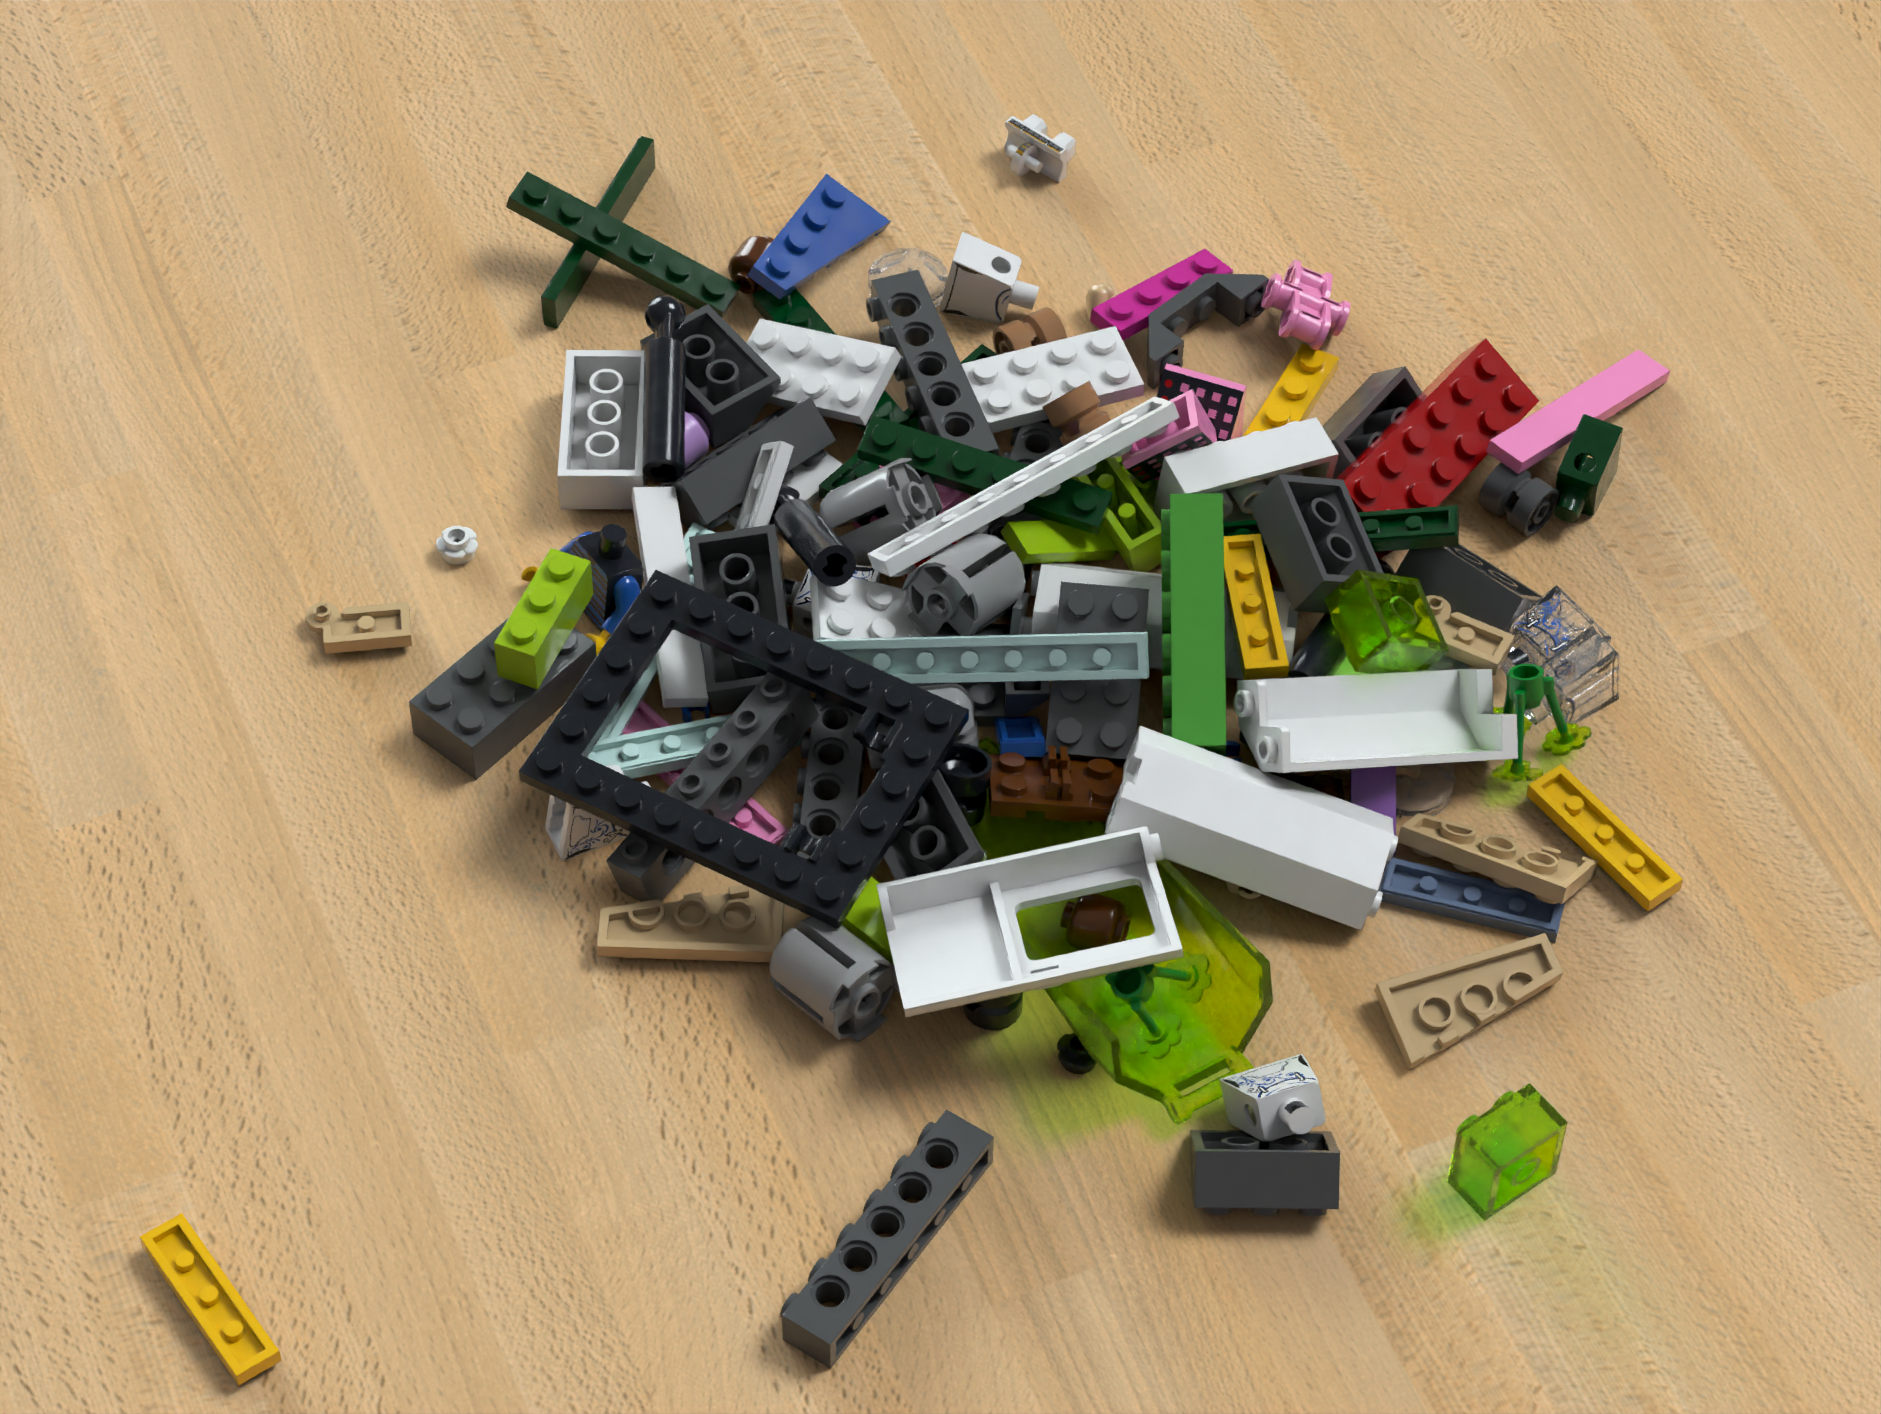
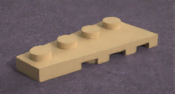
(1498, 857)
(713, 927)
(1453, 999)

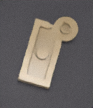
(361, 626)
(1471, 639)

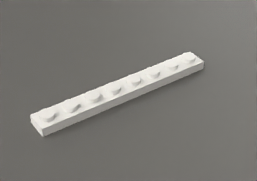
(1035, 480)

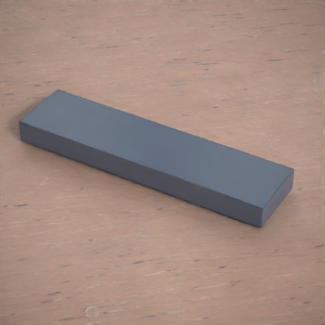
(1468, 899)

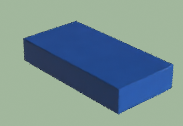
(1020, 736)

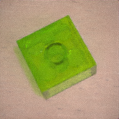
(1385, 623)
(1506, 1150)

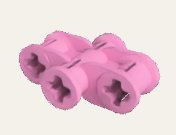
(1305, 305)

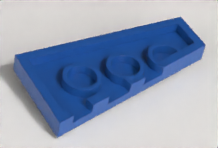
(816, 237)

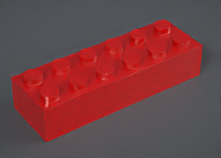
(1439, 435)

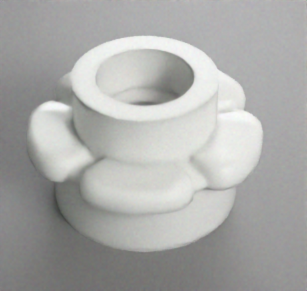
(457, 545)

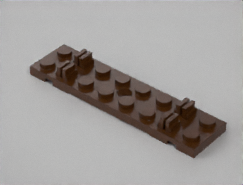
(1077, 787)

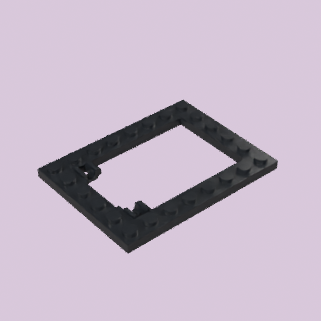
(837, 865)

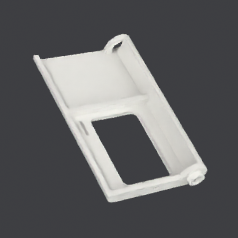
(960, 934)

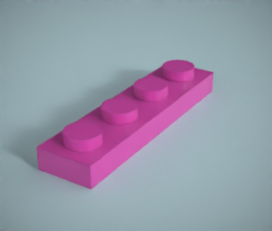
(1131, 308)

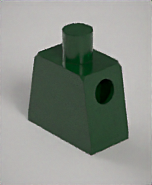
(1584, 479)

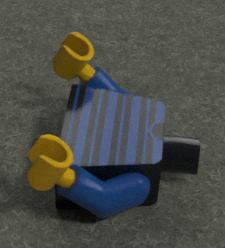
(615, 577)

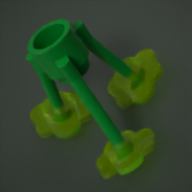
(1525, 690)
(1130, 989)

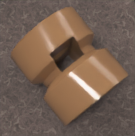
(1036, 329)
(1076, 413)

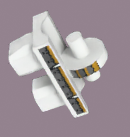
(1034, 150)

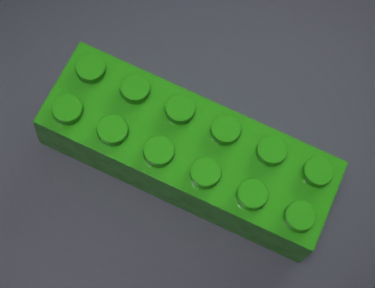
(1194, 620)

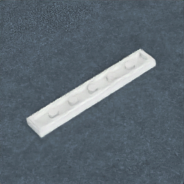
(663, 549)

